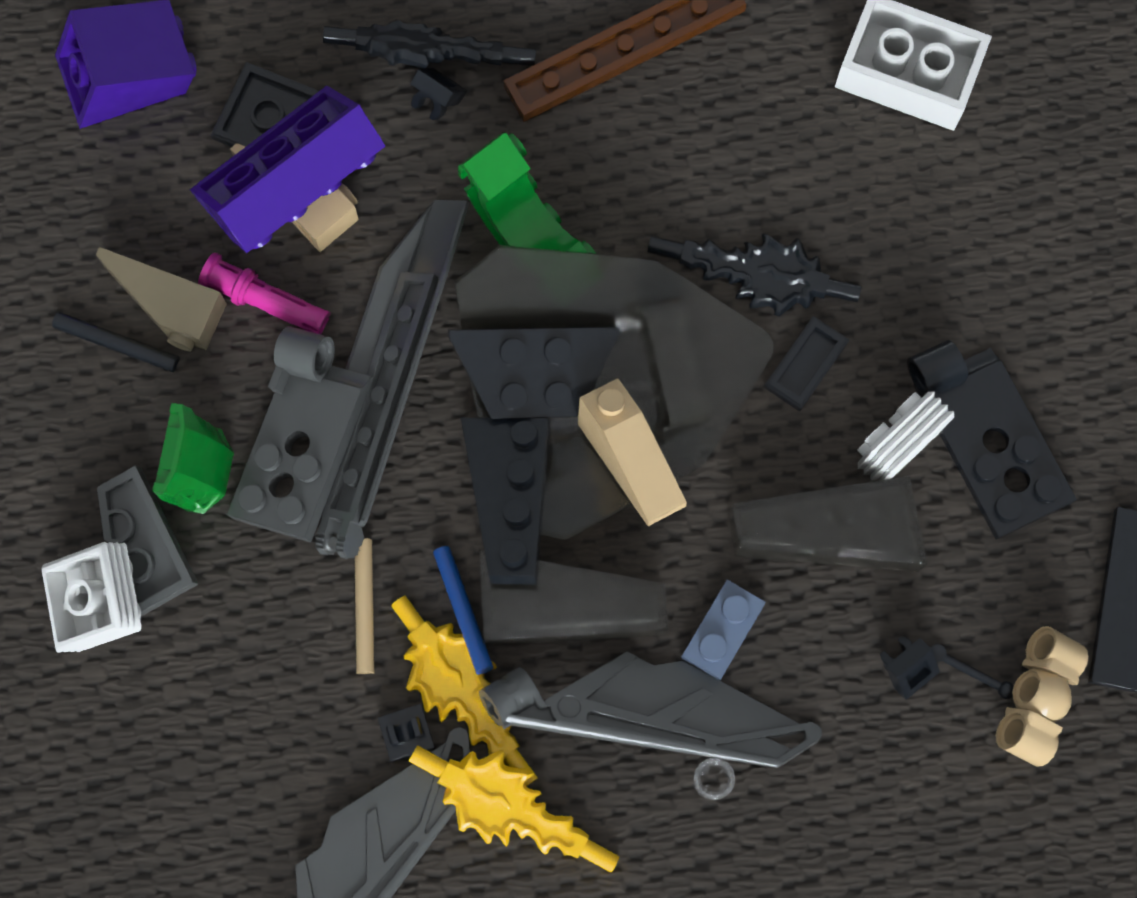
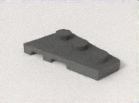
(135, 518)

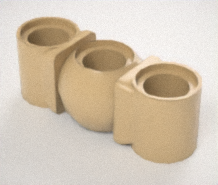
(1042, 696)

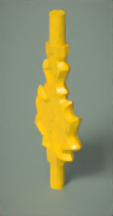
(449, 681)
(497, 801)

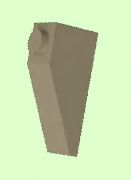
(176, 305)

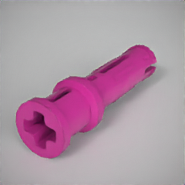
(245, 288)

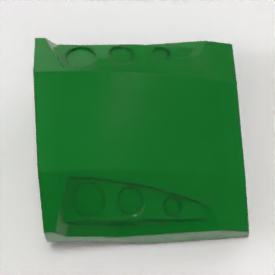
(193, 462)

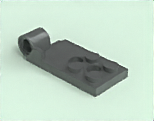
(307, 402)

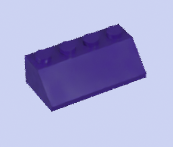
(289, 168)

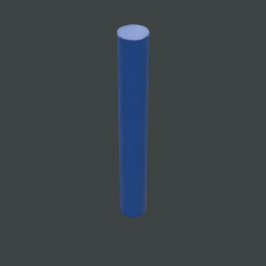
(463, 610)

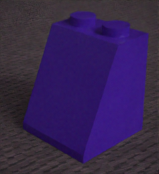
(123, 59)

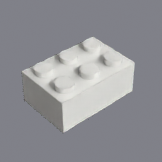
(913, 62)

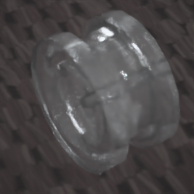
(703, 769)

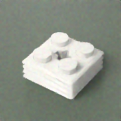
(913, 428)
(91, 597)

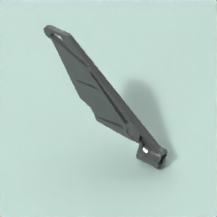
(653, 708)
(380, 835)

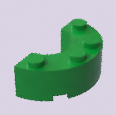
(507, 199)

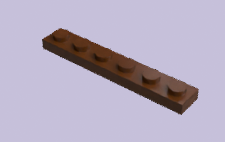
(614, 52)

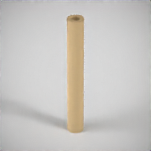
(364, 609)

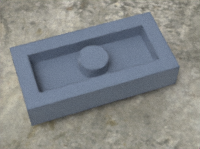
(723, 630)

